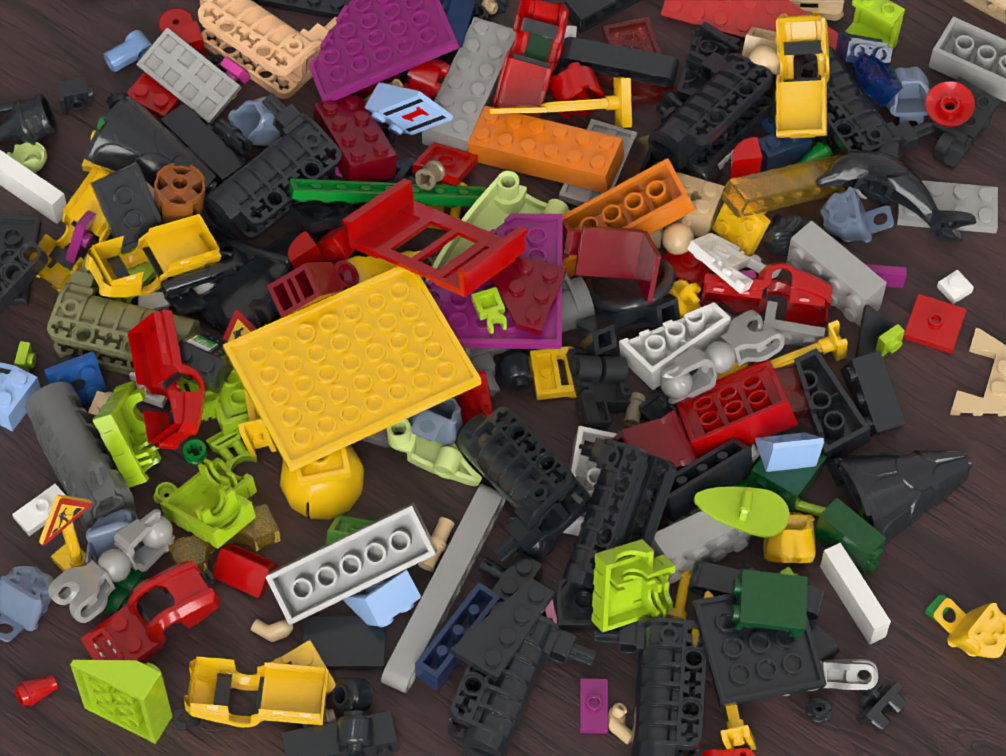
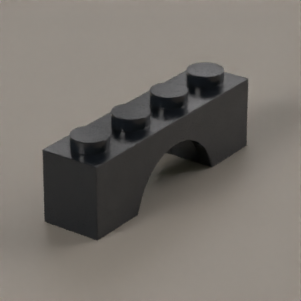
(602, 330)

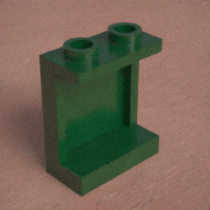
(770, 601)

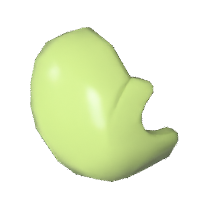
(30, 156)

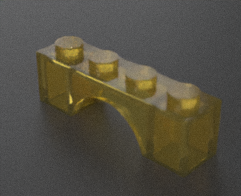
(257, 534)

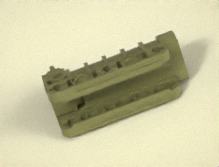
(100, 323)

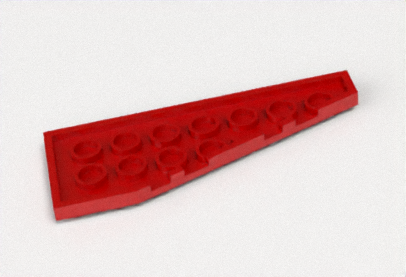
(736, 16)

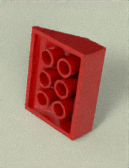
(738, 406)

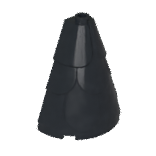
(138, 137)
(248, 290)
(899, 487)

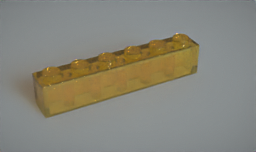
(778, 188)

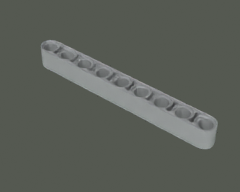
(443, 587)

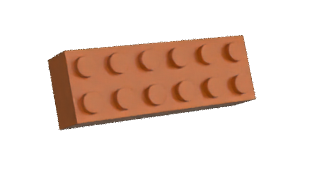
(547, 149)
(641, 202)

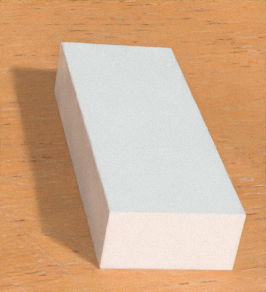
(31, 188)
(855, 593)

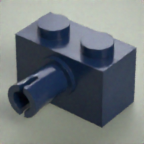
(780, 151)

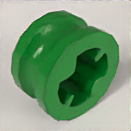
(188, 455)

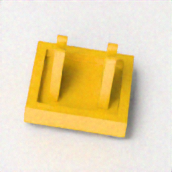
(742, 231)

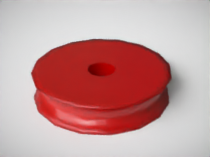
(173, 16)

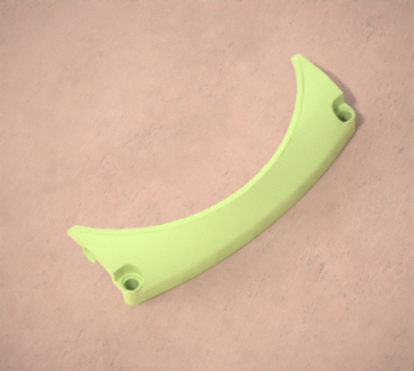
(486, 213)

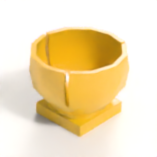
(327, 484)

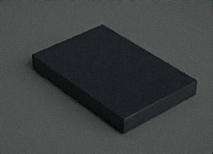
(127, 205)
(346, 642)

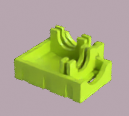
(227, 406)
(125, 433)
(212, 502)
(630, 586)

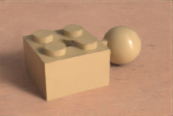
(761, 49)
(707, 202)

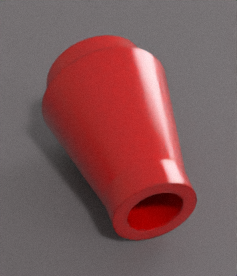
(33, 690)

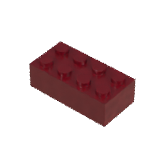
(363, 146)

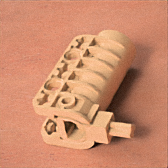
(264, 41)

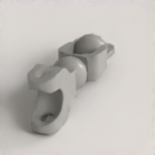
(738, 345)
(94, 582)
(843, 674)

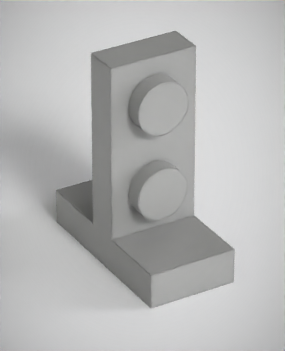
(793, 333)

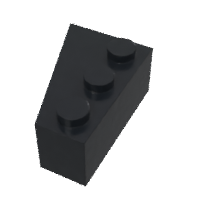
(873, 393)

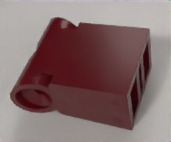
(311, 284)
(661, 438)

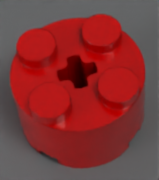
(427, 77)
(575, 84)

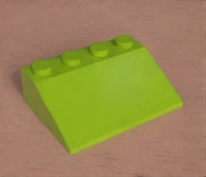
(125, 694)

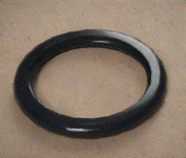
(634, 303)

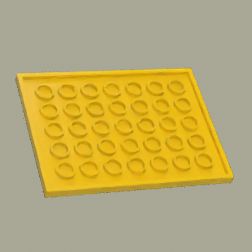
(351, 366)

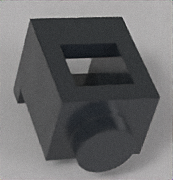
(74, 94)

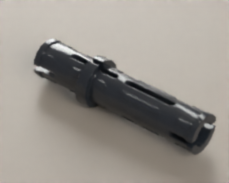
(208, 274)

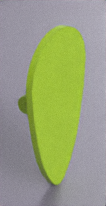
(745, 509)

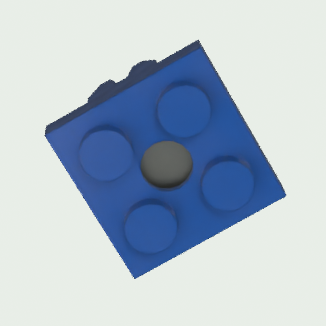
(81, 372)

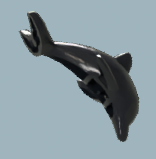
(885, 177)

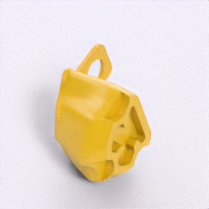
(794, 543)
(977, 632)

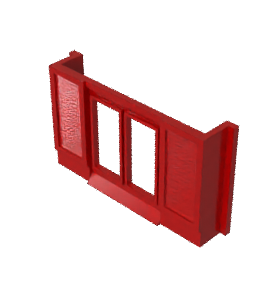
(396, 218)

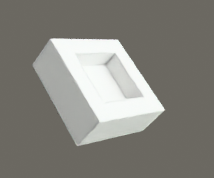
(955, 287)

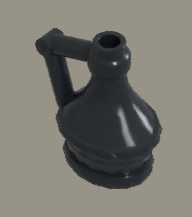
(27, 120)

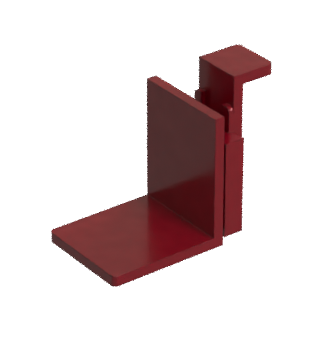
(614, 254)

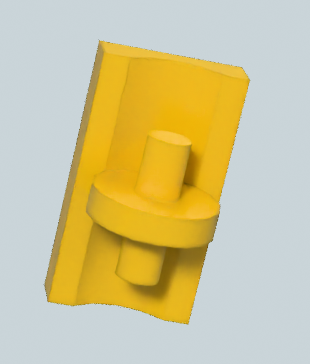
(687, 296)

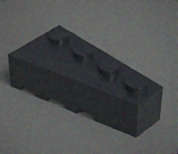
(830, 407)

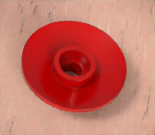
(952, 95)

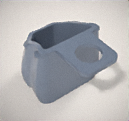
(910, 100)
(255, 123)
(848, 219)
(438, 423)
(102, 533)
(23, 599)

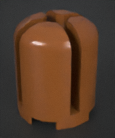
(179, 192)

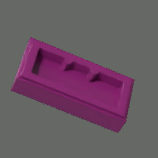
(81, 236)
(893, 275)
(594, 706)

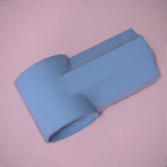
(132, 49)

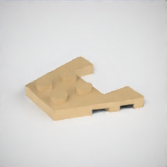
(995, 394)

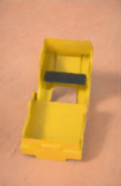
(803, 101)
(82, 201)
(168, 248)
(283, 695)

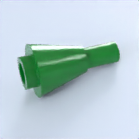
(818, 151)

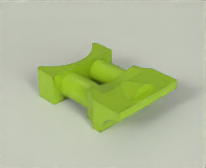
(220, 444)

